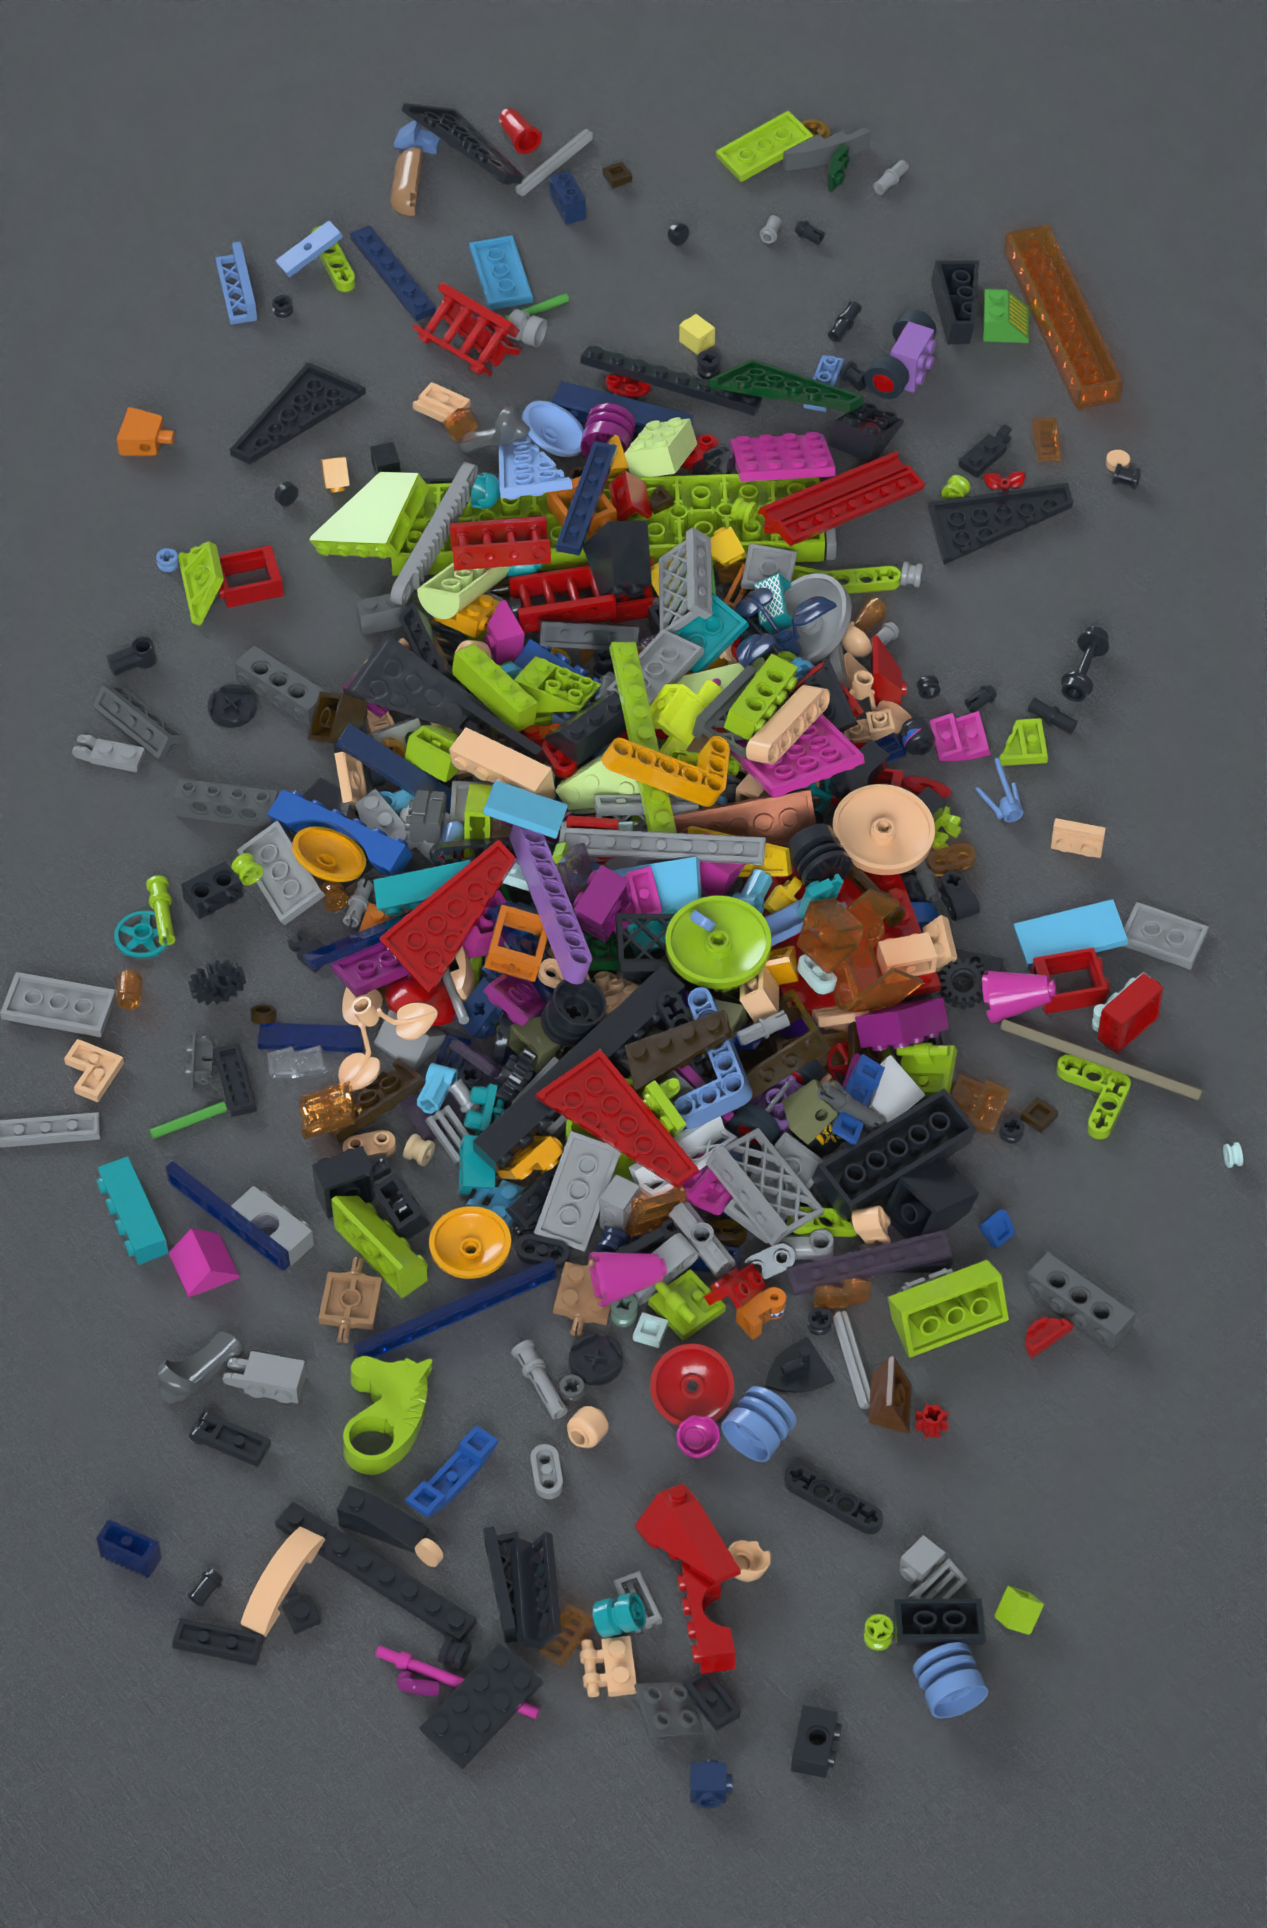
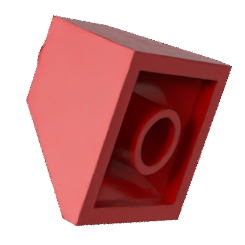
(886, 675)

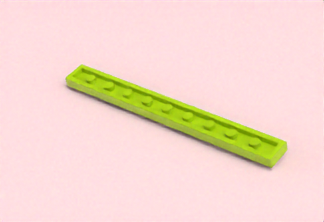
(640, 730)

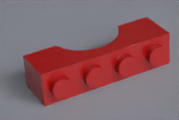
(713, 1643)

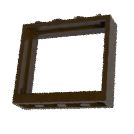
(790, 1057)

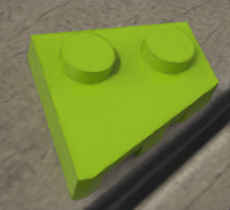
(1025, 744)

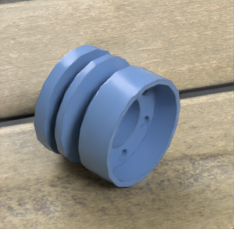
(758, 1424)
(950, 1680)

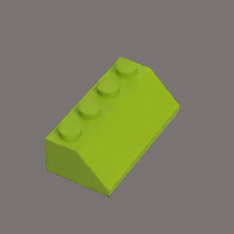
(379, 1244)
(949, 1308)

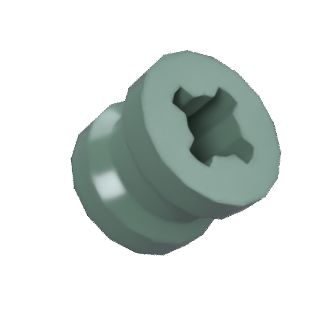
(621, 1316)

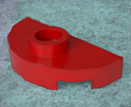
(1044, 1333)

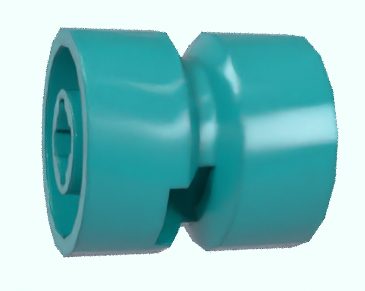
(619, 1615)

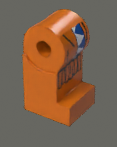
(761, 1309)

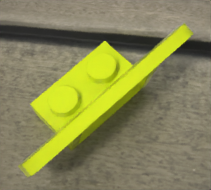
(677, 710)

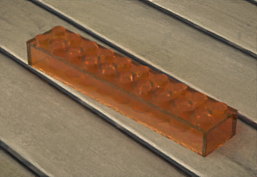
(1063, 317)

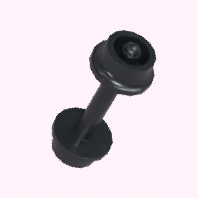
(1076, 684)

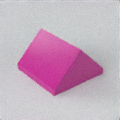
(718, 877)
(202, 1262)

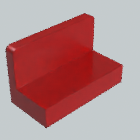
(629, 496)

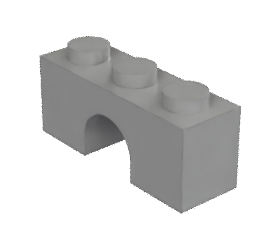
(264, 1212)

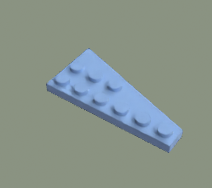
(528, 471)

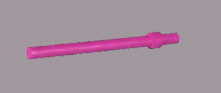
(406, 1662)

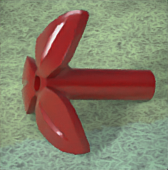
(995, 481)

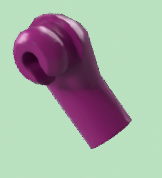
(416, 1686)

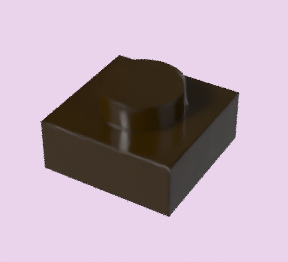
(617, 174)
(1039, 1115)

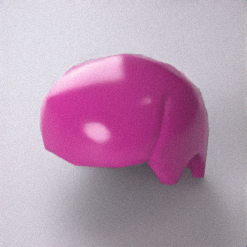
(698, 1436)

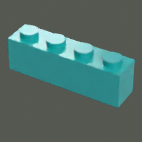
(412, 888)
(132, 1211)

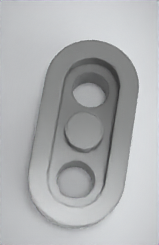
(546, 1473)

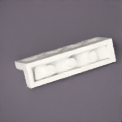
(693, 1142)

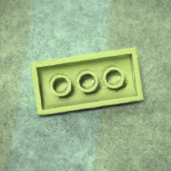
(454, 590)

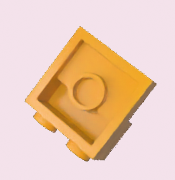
(474, 617)
(540, 1155)

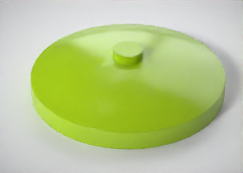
(729, 953)

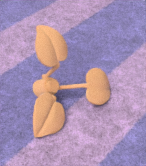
(860, 686)
(365, 1011)

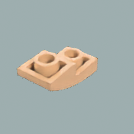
(876, 726)

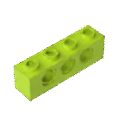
(761, 697)

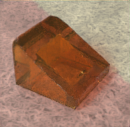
(460, 423)

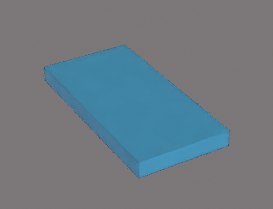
(500, 272)

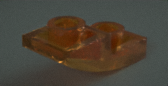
(853, 1293)

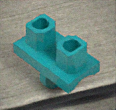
(486, 1098)

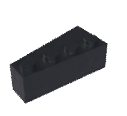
(955, 295)

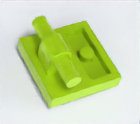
(929, 1066)
(658, 1101)
(685, 1305)

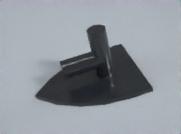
(798, 1369)

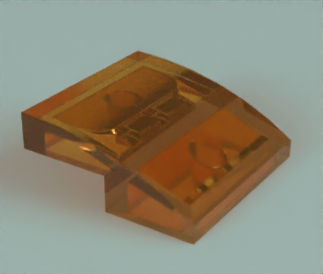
(980, 1102)
(327, 1110)

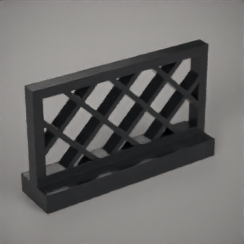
(637, 967)

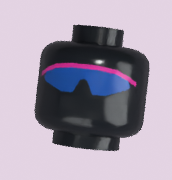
(917, 736)

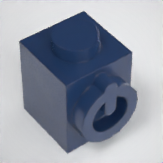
(709, 1783)

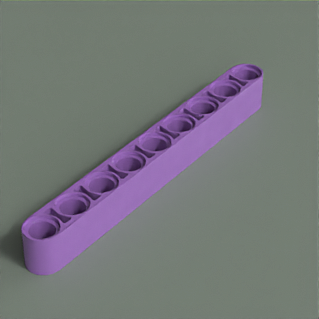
(552, 904)

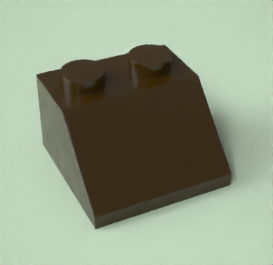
(333, 715)

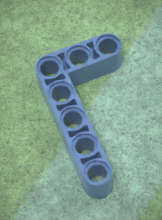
(727, 1080)

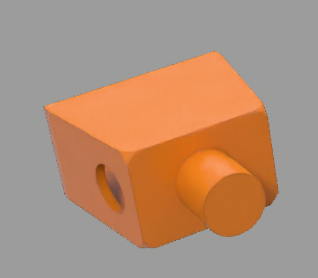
(142, 434)

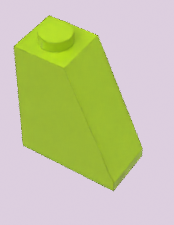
(476, 823)

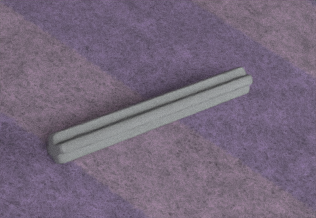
(554, 162)

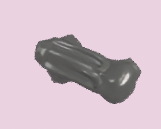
(508, 429)
(185, 1378)

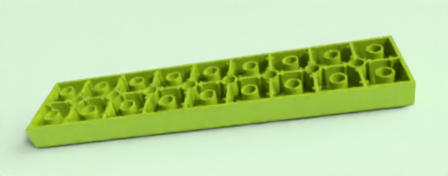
(699, 503)

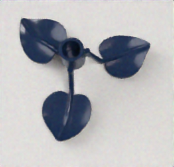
(756, 645)

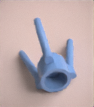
(1010, 806)

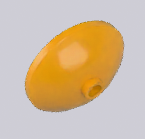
(328, 854)
(465, 1231)

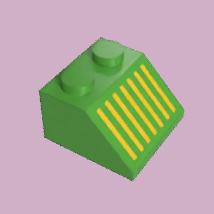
(1004, 317)

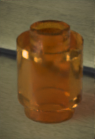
(129, 989)

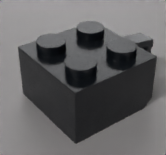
(348, 1175)

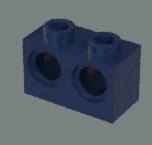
(567, 197)

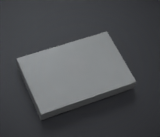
(1164, 935)

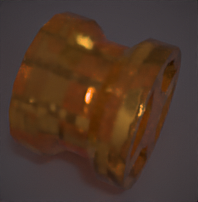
(335, 896)

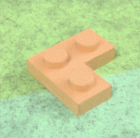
(98, 1068)

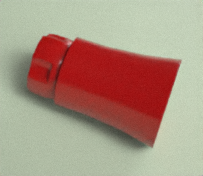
(521, 133)

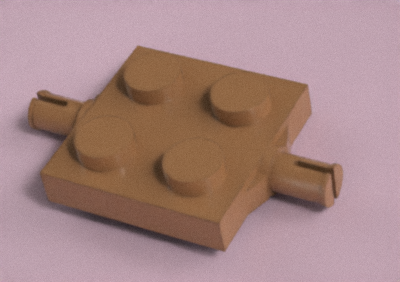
(577, 1298)
(350, 1300)

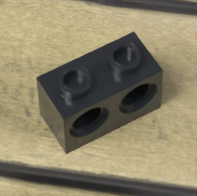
(212, 890)

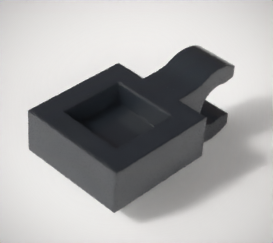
(300, 1611)

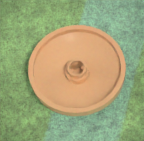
(884, 829)

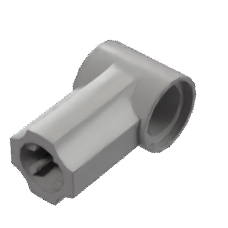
(807, 1245)

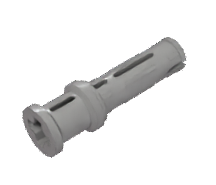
(534, 1369)

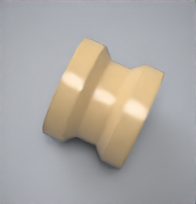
(419, 1150)

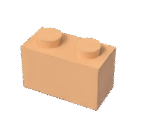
(909, 954)
(760, 996)

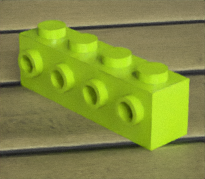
(494, 687)

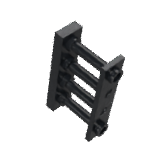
(427, 645)

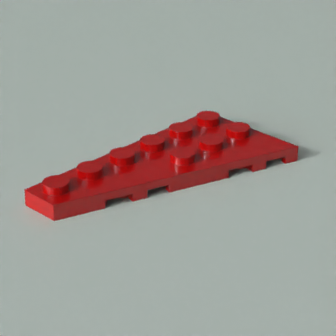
(439, 926)
(610, 1109)

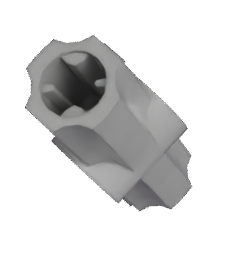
(692, 1228)

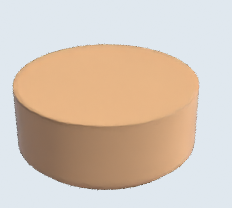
(1115, 457)
(429, 1552)

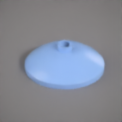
(553, 428)

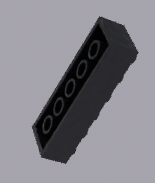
(906, 1143)

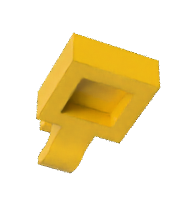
(783, 895)

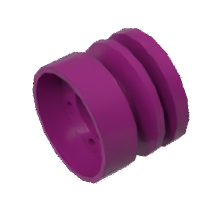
(605, 422)

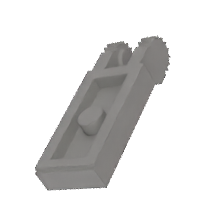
(109, 753)

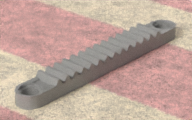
(434, 534)

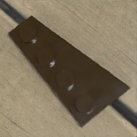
(664, 1052)

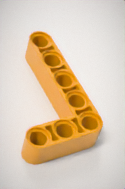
(696, 784)

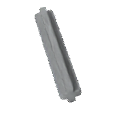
(853, 1358)

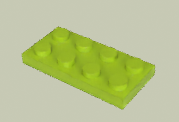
(762, 146)

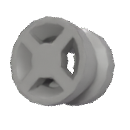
(911, 574)

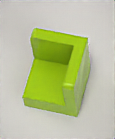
(1019, 1610)

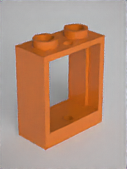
(559, 500)
(501, 958)

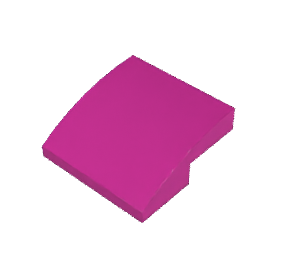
(960, 737)
(644, 894)
(707, 1191)

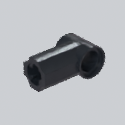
(139, 654)

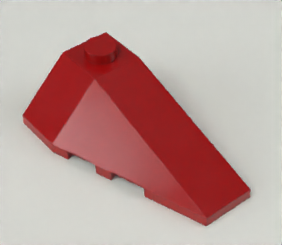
(684, 1530)

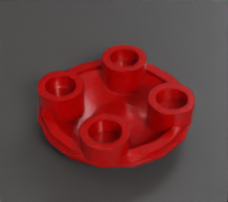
(626, 386)

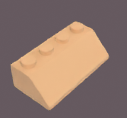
(494, 761)

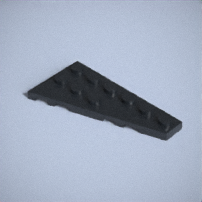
(299, 406)

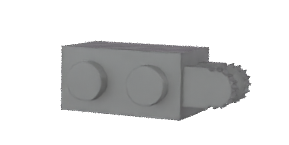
(268, 1376)

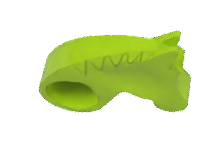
(397, 1410)

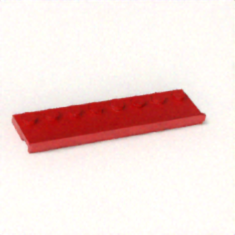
(842, 498)

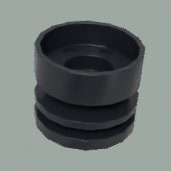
(818, 854)
(573, 1012)

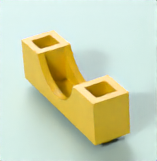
(724, 549)

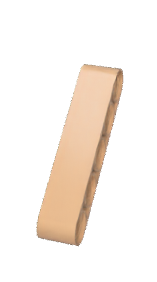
(787, 724)

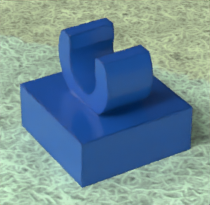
(997, 1228)

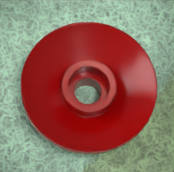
(918, 784)

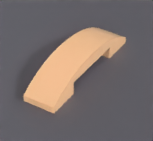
(463, 977)
(278, 1578)

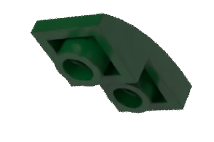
(837, 166)

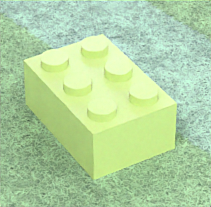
(661, 448)
(593, 780)

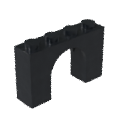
(876, 762)

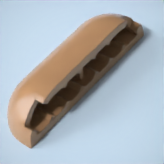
(406, 181)

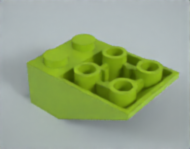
(556, 687)
(430, 751)

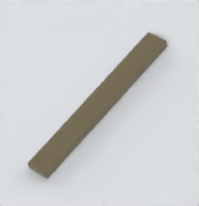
(1102, 1059)

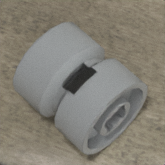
(531, 328)

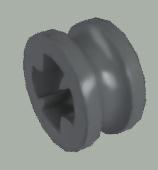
(568, 1396)

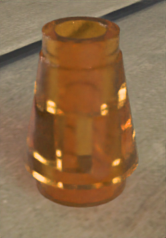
(870, 614)

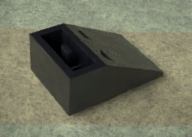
(864, 432)

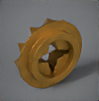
(817, 126)

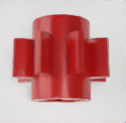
(932, 1421)

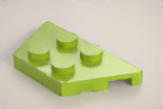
(201, 579)

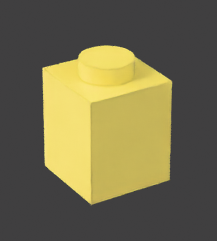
(697, 334)

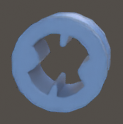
(170, 565)

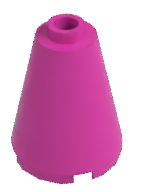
(1015, 993)
(624, 1274)

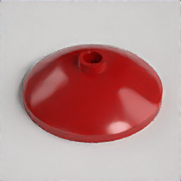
(408, 991)
(687, 1364)

